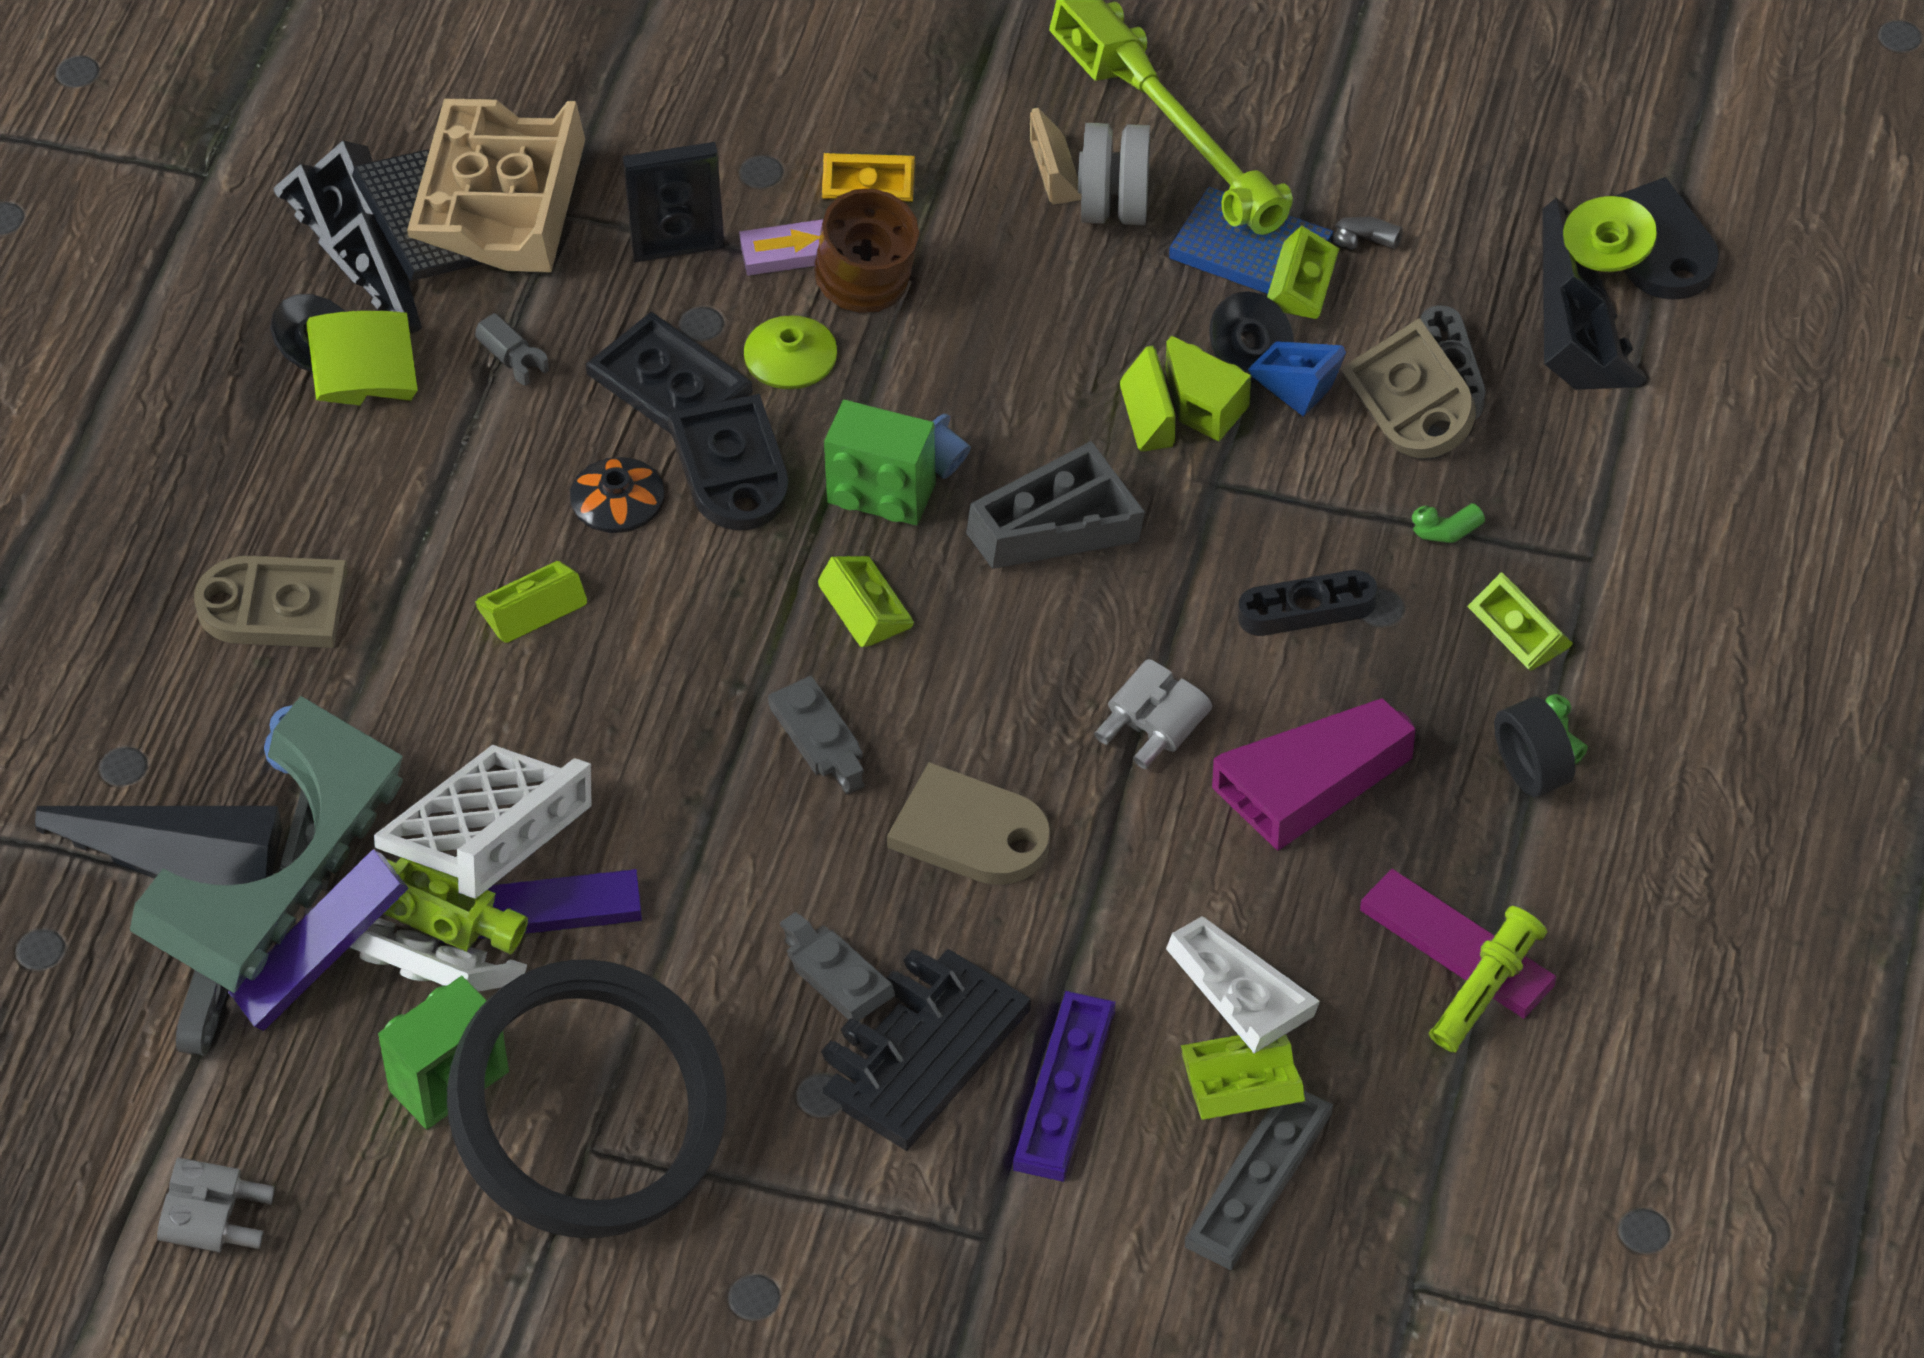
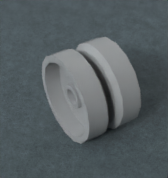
(1114, 173)

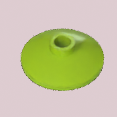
(1605, 221)
(790, 352)

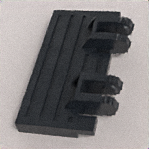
(927, 1056)

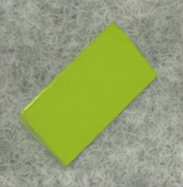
(1303, 273)
(1148, 402)
(863, 599)
(532, 601)
(1519, 623)

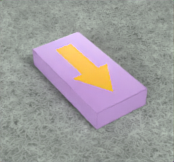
(780, 247)

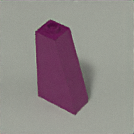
(1312, 770)

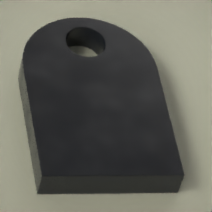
(1679, 245)
(728, 457)

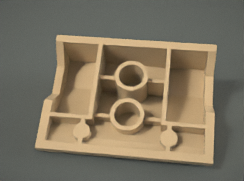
(498, 184)

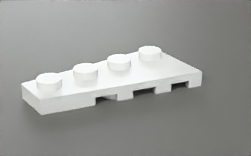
(424, 961)

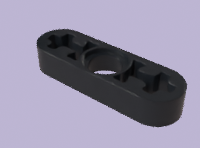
(1319, 587)

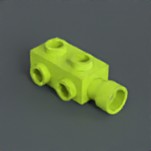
(441, 911)

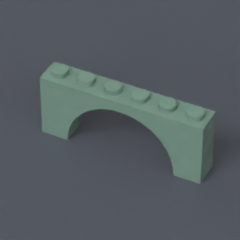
(231, 927)

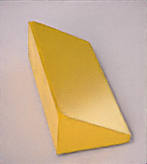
(866, 171)

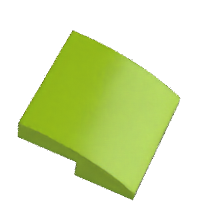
(361, 356)
(1234, 1080)

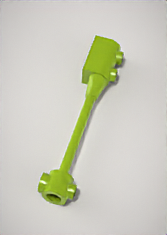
(1109, 49)

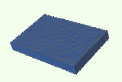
(1232, 251)

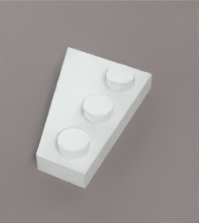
(1241, 985)

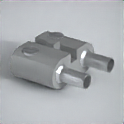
(1158, 706)
(202, 1202)

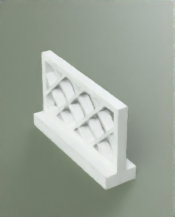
(510, 832)

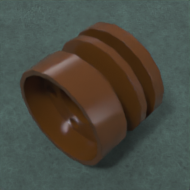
(866, 250)

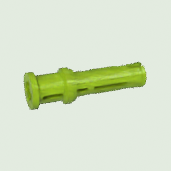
(1499, 960)

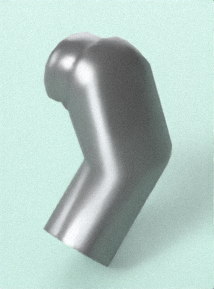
(1369, 228)

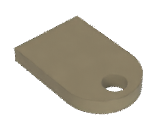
(1410, 387)
(273, 600)
(970, 828)

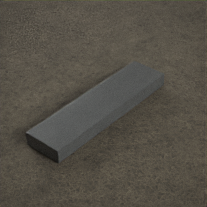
(1257, 1180)

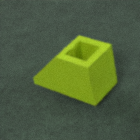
(1205, 389)

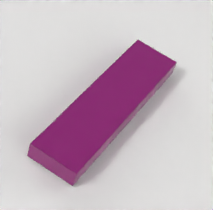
(1449, 938)

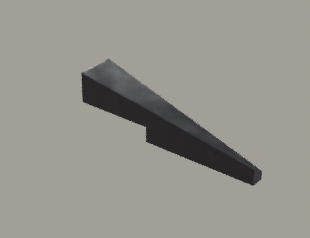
(347, 229)
(1580, 317)
(191, 841)

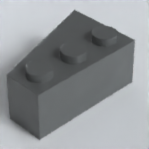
(1056, 512)

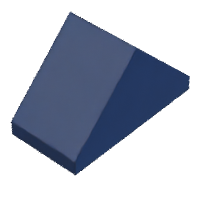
(1299, 372)

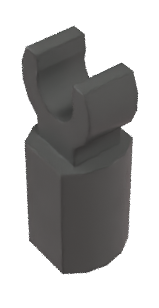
(510, 347)

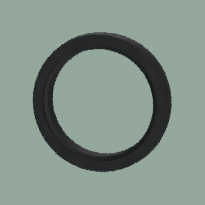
(667, 1017)

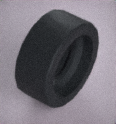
(1534, 746)

